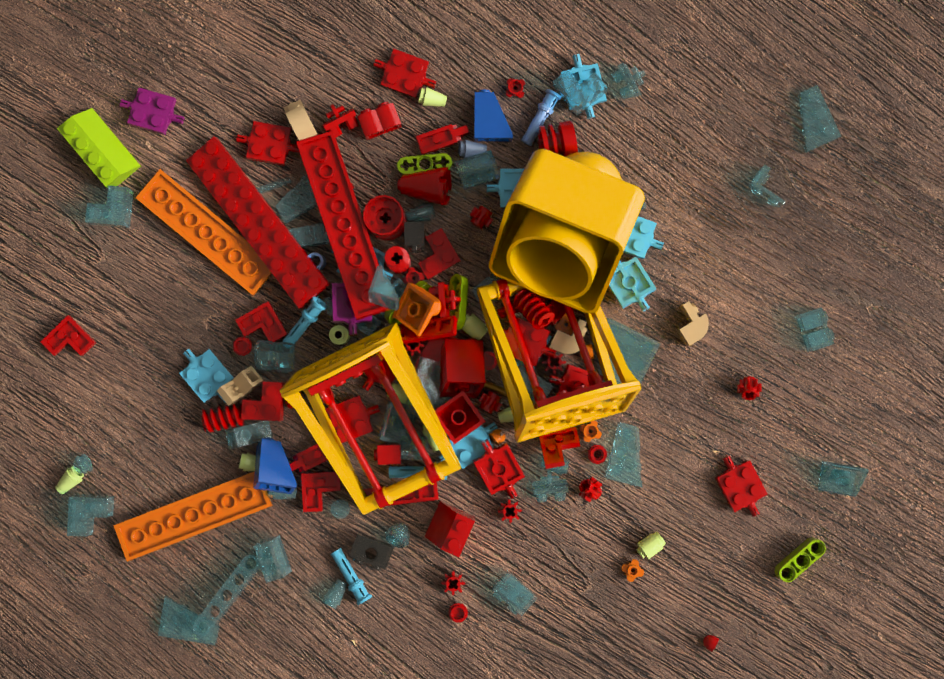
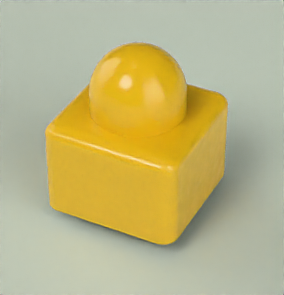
(566, 228)

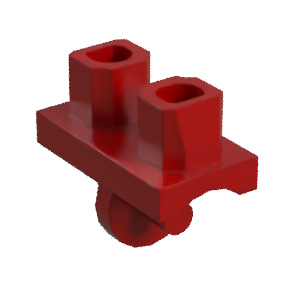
(347, 117)
(445, 297)

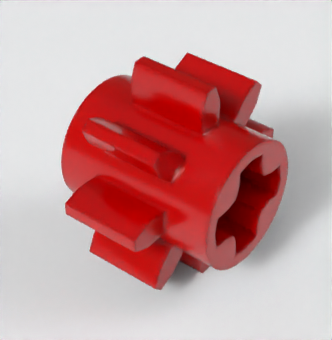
(481, 217)
(417, 349)
(560, 362)
(749, 388)
(490, 402)
(590, 489)
(509, 516)
(453, 588)

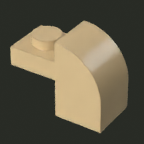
(300, 120)
(696, 327)
(565, 343)
(240, 386)

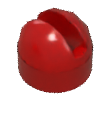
(710, 642)

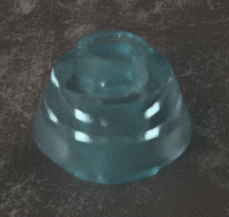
(398, 535)

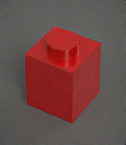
(388, 454)

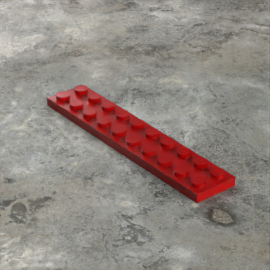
(341, 220)
(257, 222)

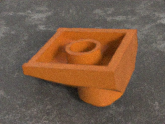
(416, 308)

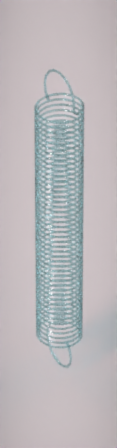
(279, 181)

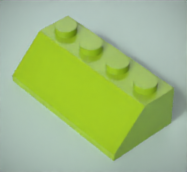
(99, 147)

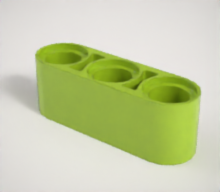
(809, 558)

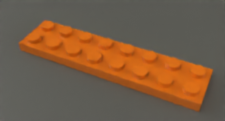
(204, 231)
(190, 516)

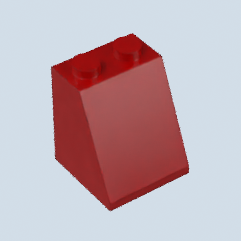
(461, 367)
(450, 528)

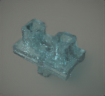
(624, 73)
(548, 485)

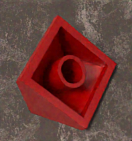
(459, 417)

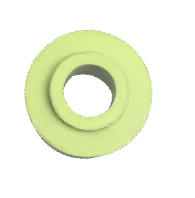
(474, 327)
(345, 335)
(650, 545)

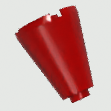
(427, 185)

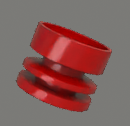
(559, 142)
(377, 210)

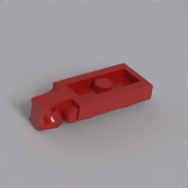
(441, 138)
(308, 458)

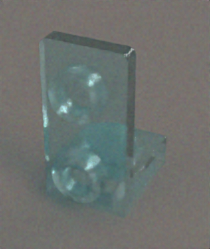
(757, 189)
(248, 434)

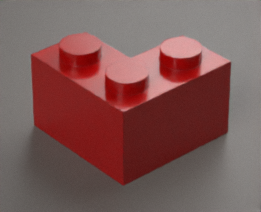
(269, 408)

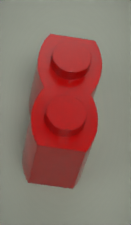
(379, 121)

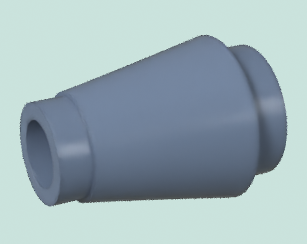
(470, 148)

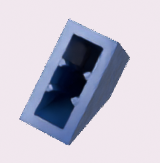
(489, 120)
(273, 468)

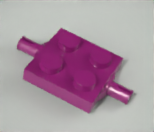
(152, 111)
(342, 309)

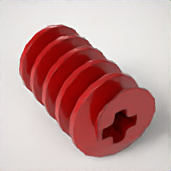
(390, 258)
(533, 309)
(222, 418)

